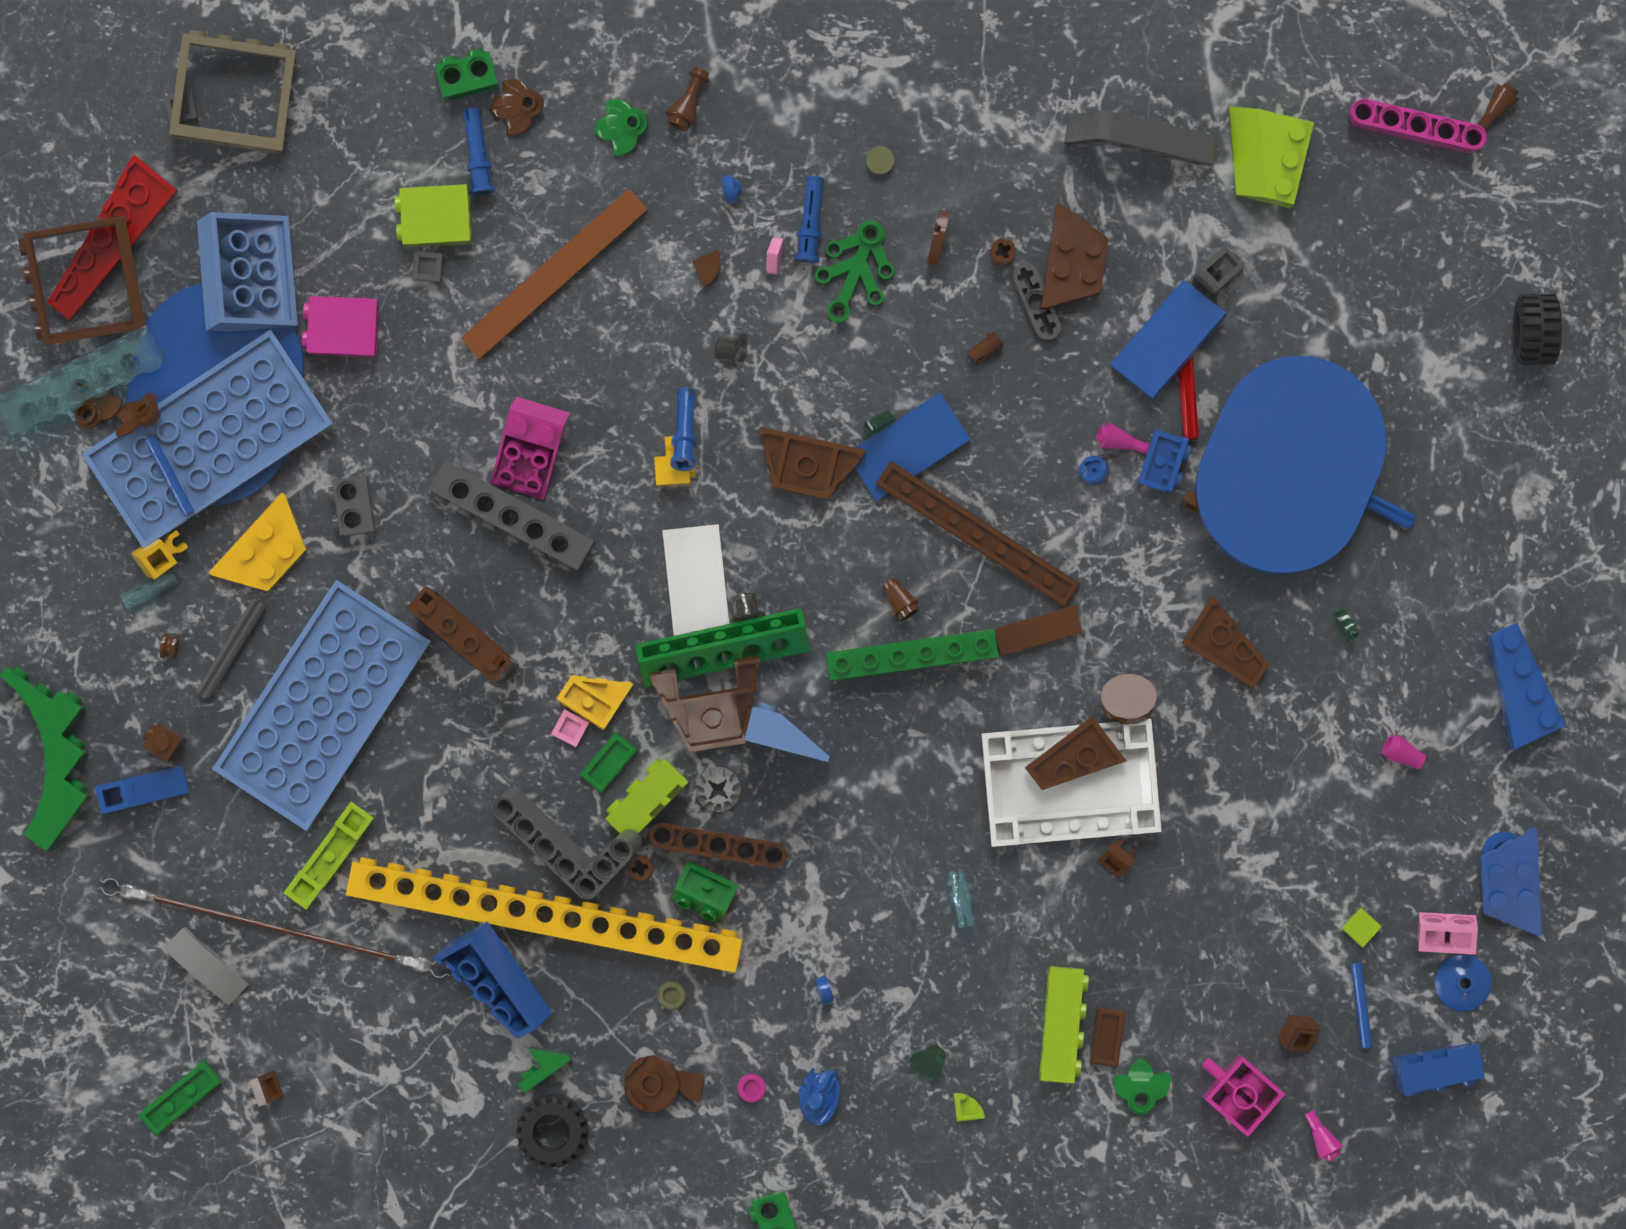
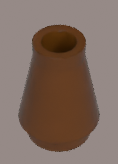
(901, 601)

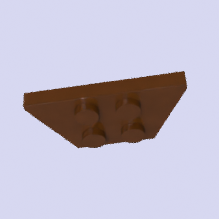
(1073, 260)
(807, 463)

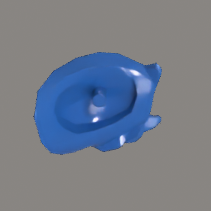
(819, 1096)

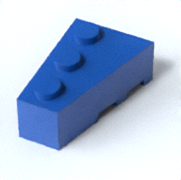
(1438, 1069)

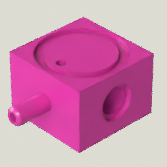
(1241, 1093)

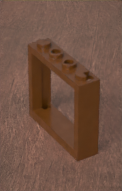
(37, 300)
(462, 635)

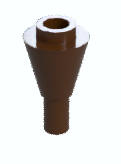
(1501, 100)

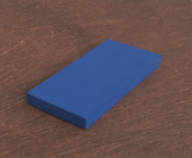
(1168, 339)
(912, 442)

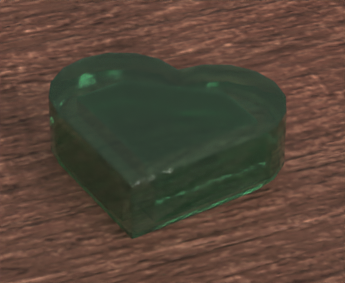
(878, 422)
(1345, 625)
(928, 1062)

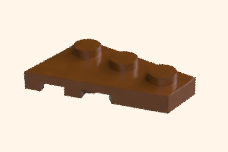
(1223, 644)
(1075, 755)

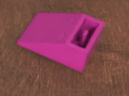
(529, 447)

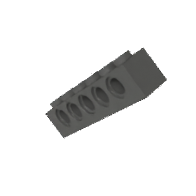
(451, 475)

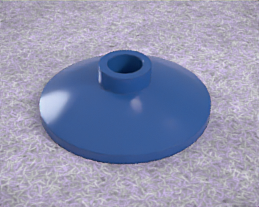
(1449, 977)

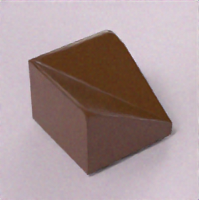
(1298, 1033)

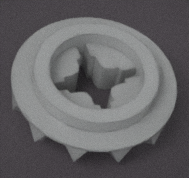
(731, 789)

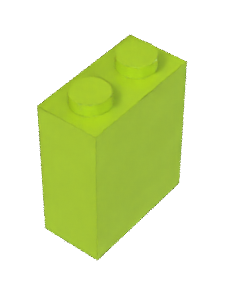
(434, 216)

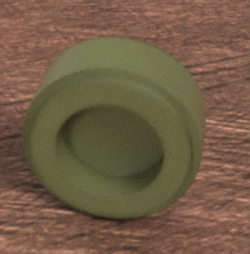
(880, 160)
(671, 995)

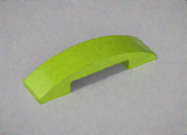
(329, 856)

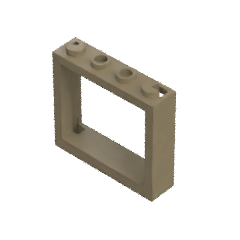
(227, 138)

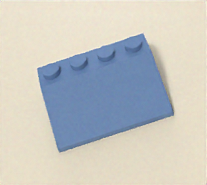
(246, 272)
(776, 731)

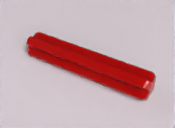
(1188, 400)

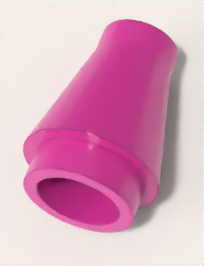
(1401, 751)

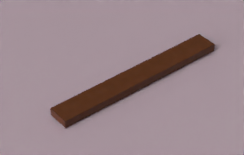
(977, 533)

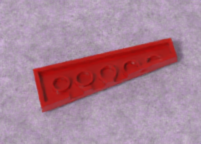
(141, 198)

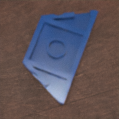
(1512, 882)

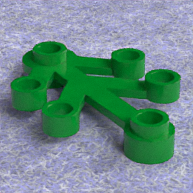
(857, 267)

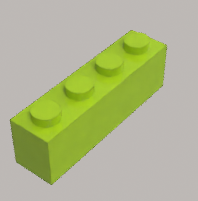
(1061, 1024)

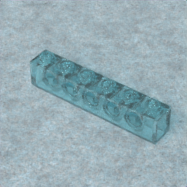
(86, 367)

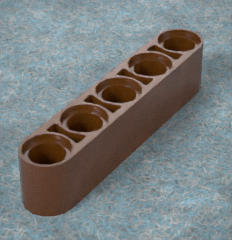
(704, 840)

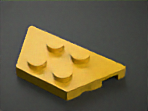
(264, 549)

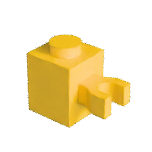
(666, 474)
(157, 556)

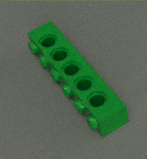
(716, 647)
(912, 655)

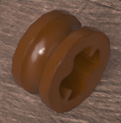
(169, 646)

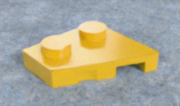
(594, 698)

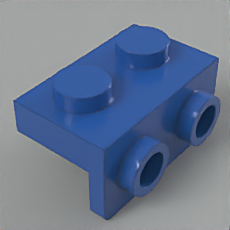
(1163, 461)

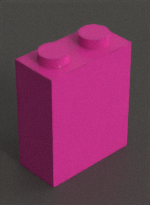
(341, 326)

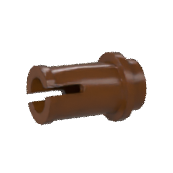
(985, 348)

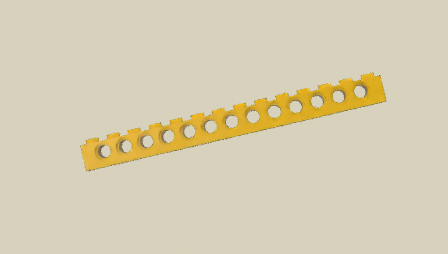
(361, 887)

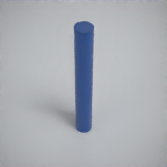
(169, 476)
(1361, 1005)

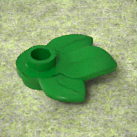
(617, 126)
(1142, 1082)

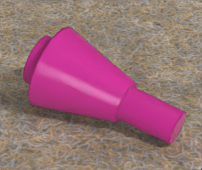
(1115, 438)
(1325, 1143)

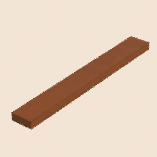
(554, 274)

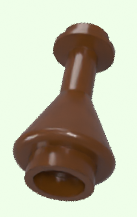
(683, 111)

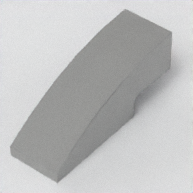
(206, 966)

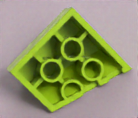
(1268, 154)

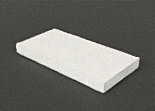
(695, 578)

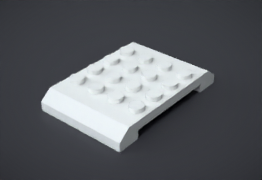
(1095, 805)

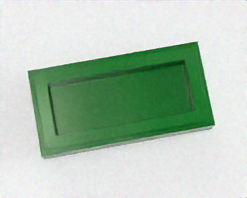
(608, 762)

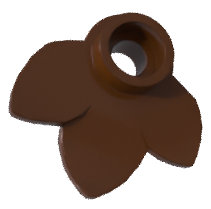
(513, 107)
(102, 407)
(137, 414)

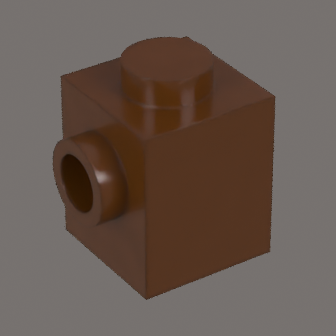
(163, 741)

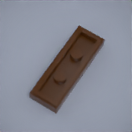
(1038, 630)

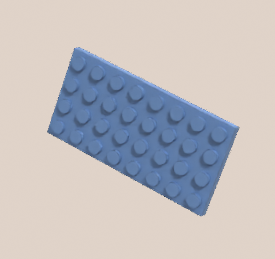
(213, 436)
(321, 705)

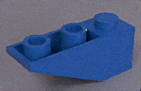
(141, 789)

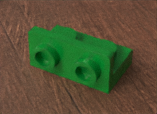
(703, 892)

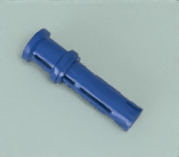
(479, 165)
(809, 232)
(684, 440)

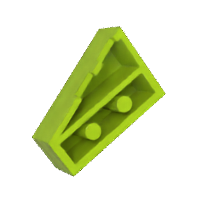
(646, 797)

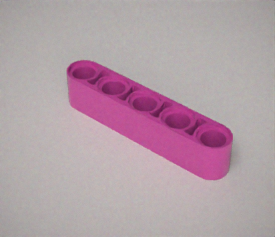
(1430, 121)

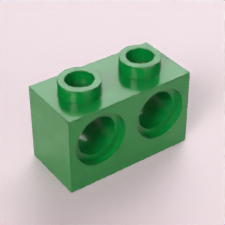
(468, 83)
(784, 1216)

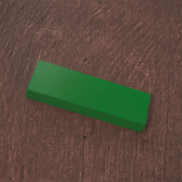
(180, 1098)

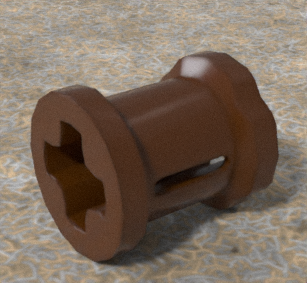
(1004, 243)
(644, 859)

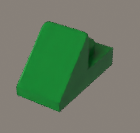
(549, 1063)

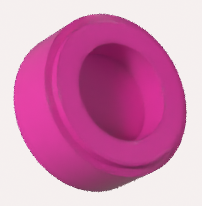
(751, 1087)

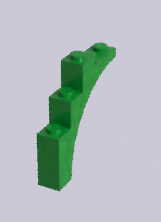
(63, 754)

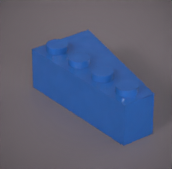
(1523, 693)
(495, 979)

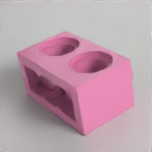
(1447, 933)

